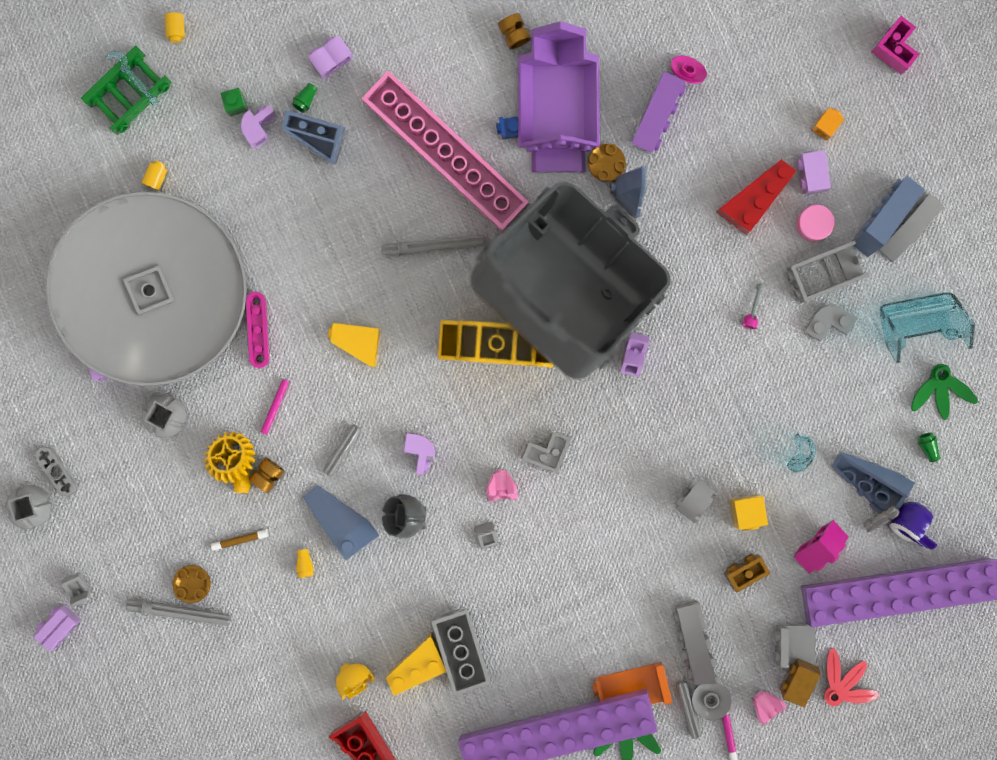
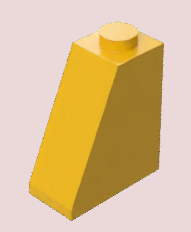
(357, 341)

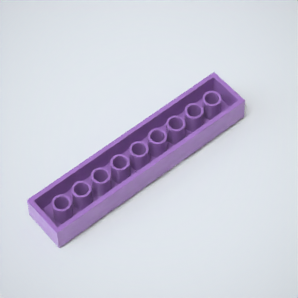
(900, 592)
(564, 730)

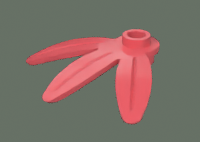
(843, 687)

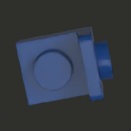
(507, 127)

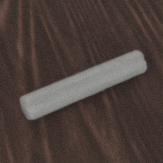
(342, 450)
(688, 710)

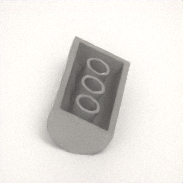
(460, 651)

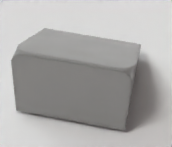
(486, 535)

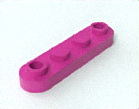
(257, 330)

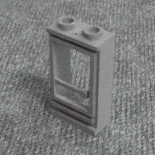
(849, 265)

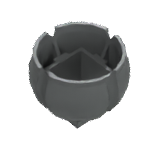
(403, 516)

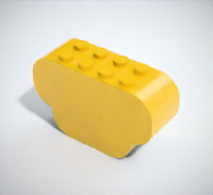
(486, 344)

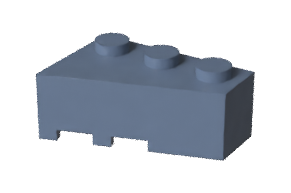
(316, 134)

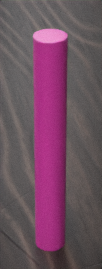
(274, 407)

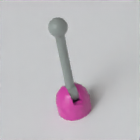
(750, 321)

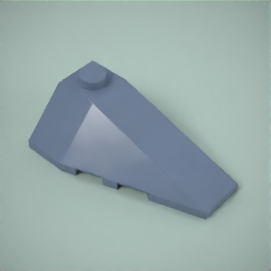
(630, 189)
(877, 484)
(341, 523)

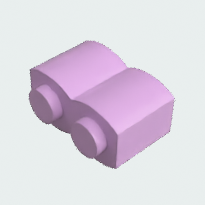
(330, 56)

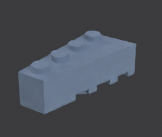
(888, 216)

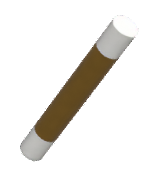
(239, 540)

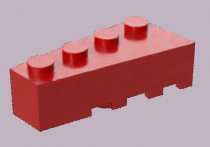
(753, 201)
(361, 739)

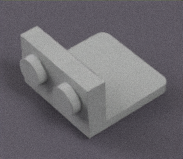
(794, 643)

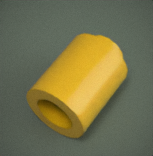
(174, 27)
(154, 175)

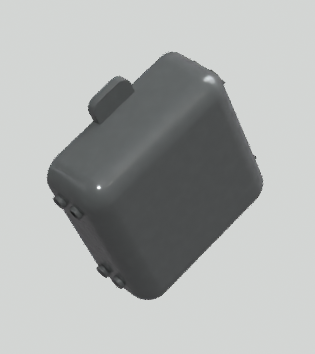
(570, 279)

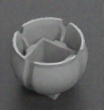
(174, 423)
(39, 504)

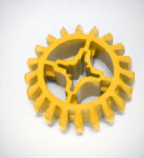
(223, 453)

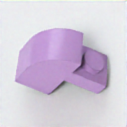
(252, 125)
(634, 354)
(421, 446)

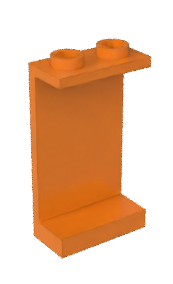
(635, 679)

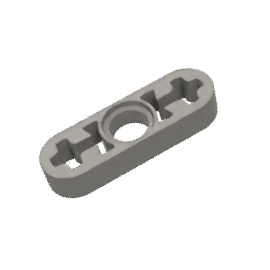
(48, 471)

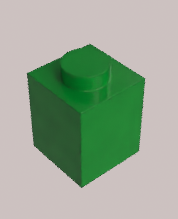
(234, 102)

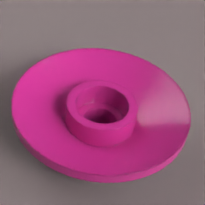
(688, 69)

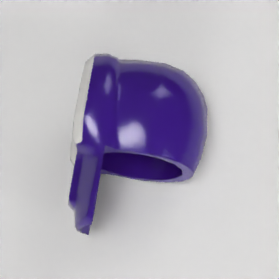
(913, 523)

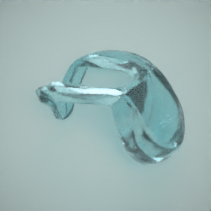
(801, 462)

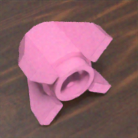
(501, 486)
(767, 706)

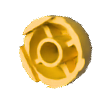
(352, 679)

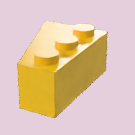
(417, 667)

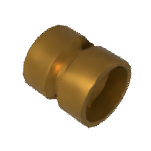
(513, 29)
(266, 475)

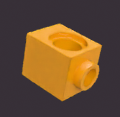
(828, 123)

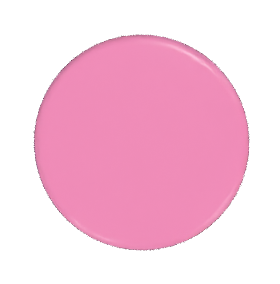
(815, 223)

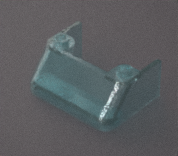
(925, 316)

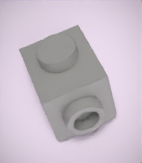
(76, 589)

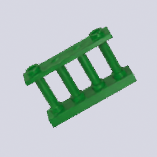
(108, 83)

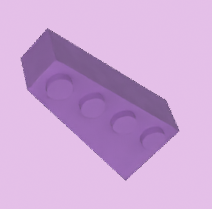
(658, 112)

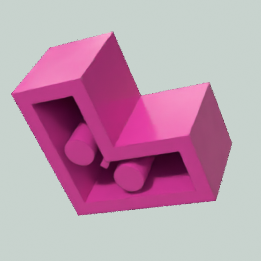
(893, 48)
(822, 548)

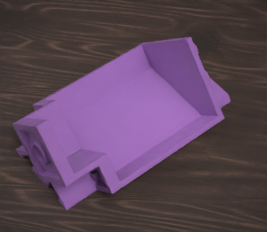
(558, 99)

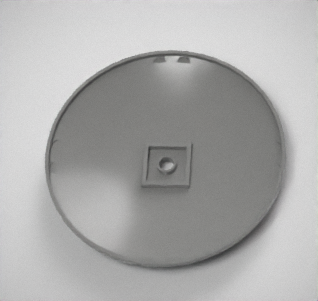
(101, 277)

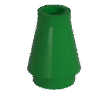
(304, 98)
(929, 445)

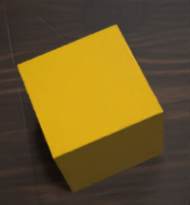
(749, 512)

